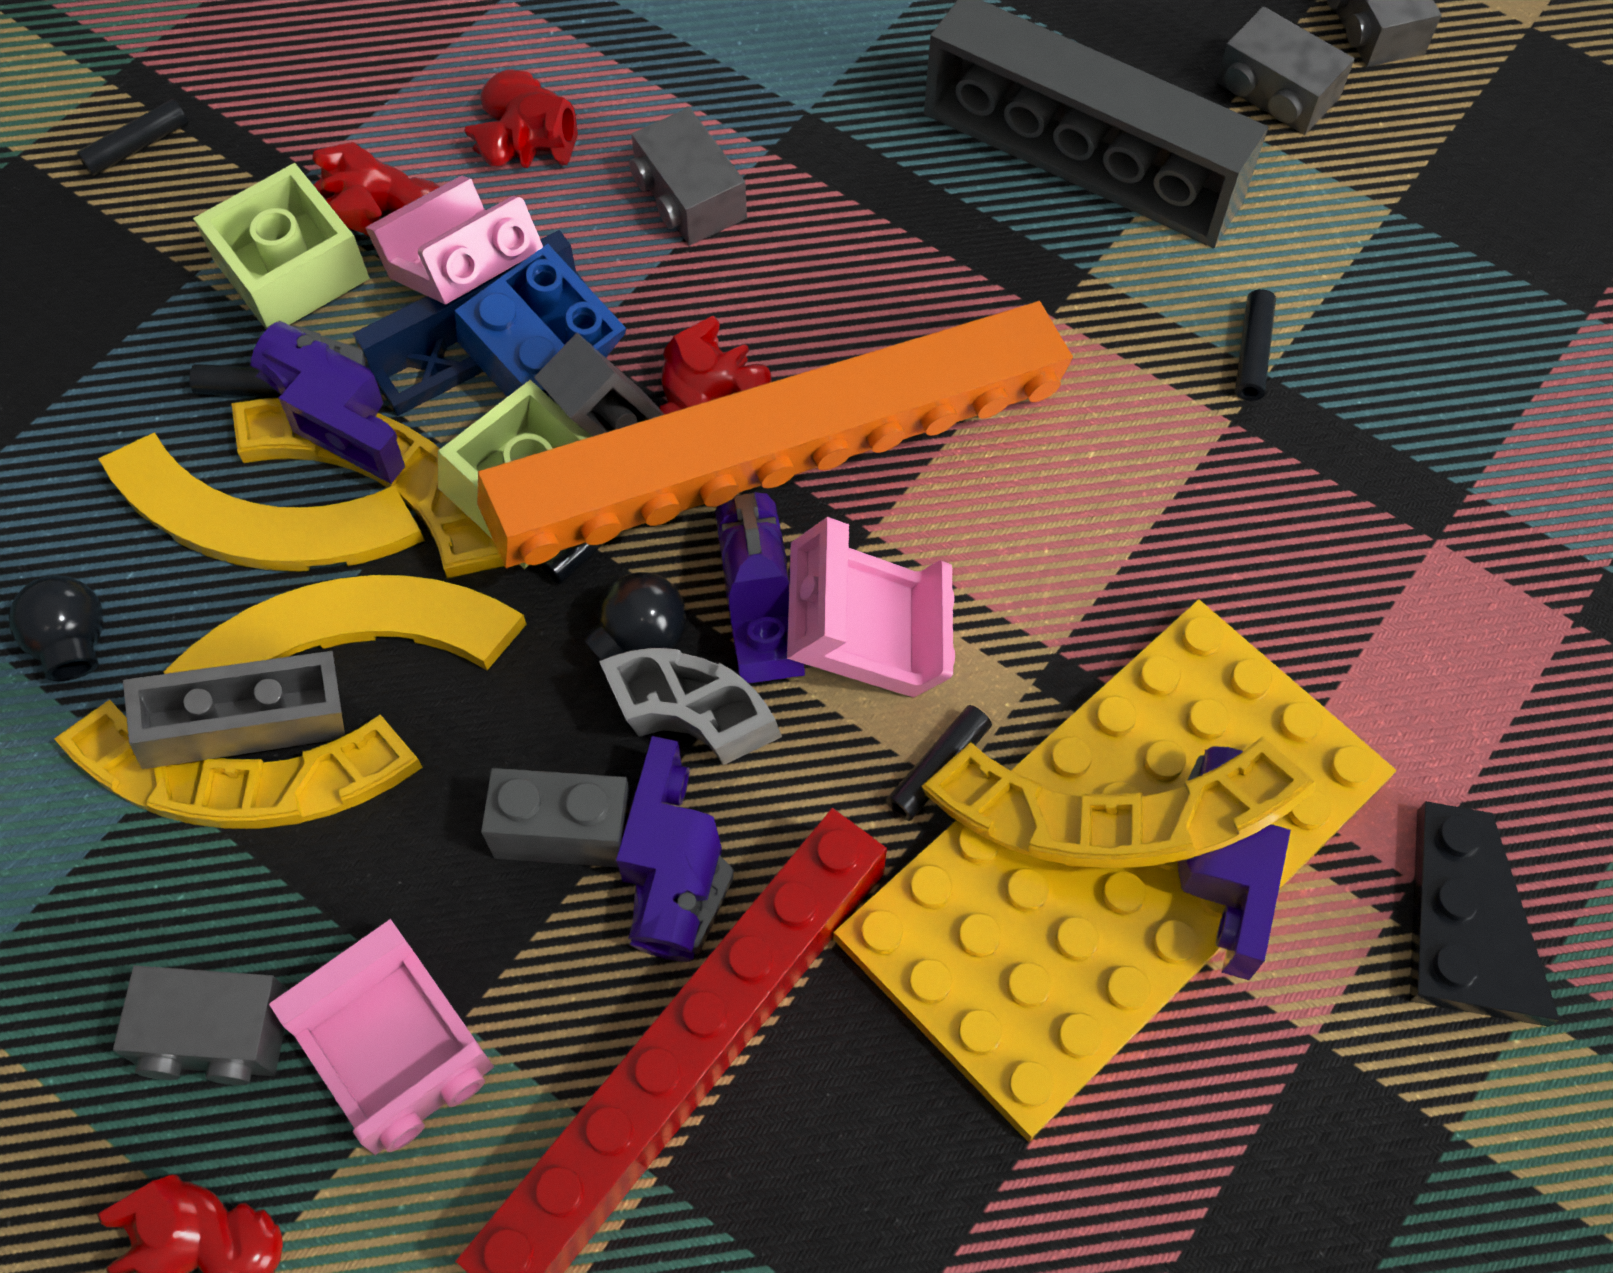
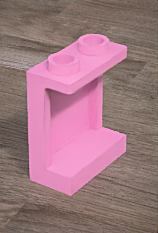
(452, 244)
(868, 614)
(383, 1039)

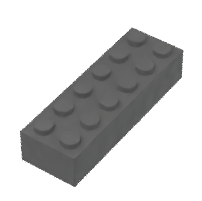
(1091, 119)

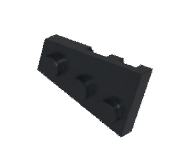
(1470, 924)

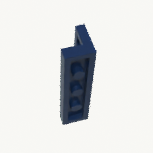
(419, 339)

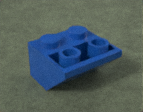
(530, 317)

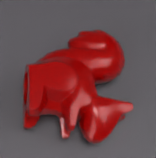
(527, 121)
(362, 186)
(701, 372)
(187, 1227)

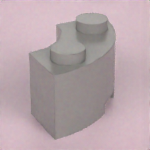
(690, 696)

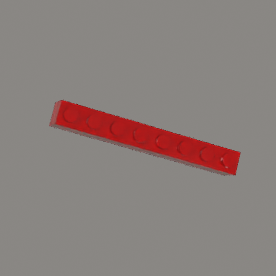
(680, 1056)

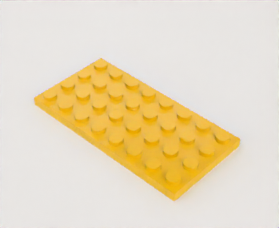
(1053, 966)

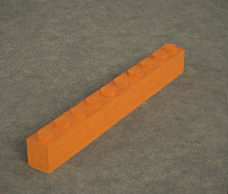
(767, 434)

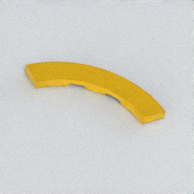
(255, 532)
(463, 546)
(359, 611)
(242, 790)
(1120, 827)

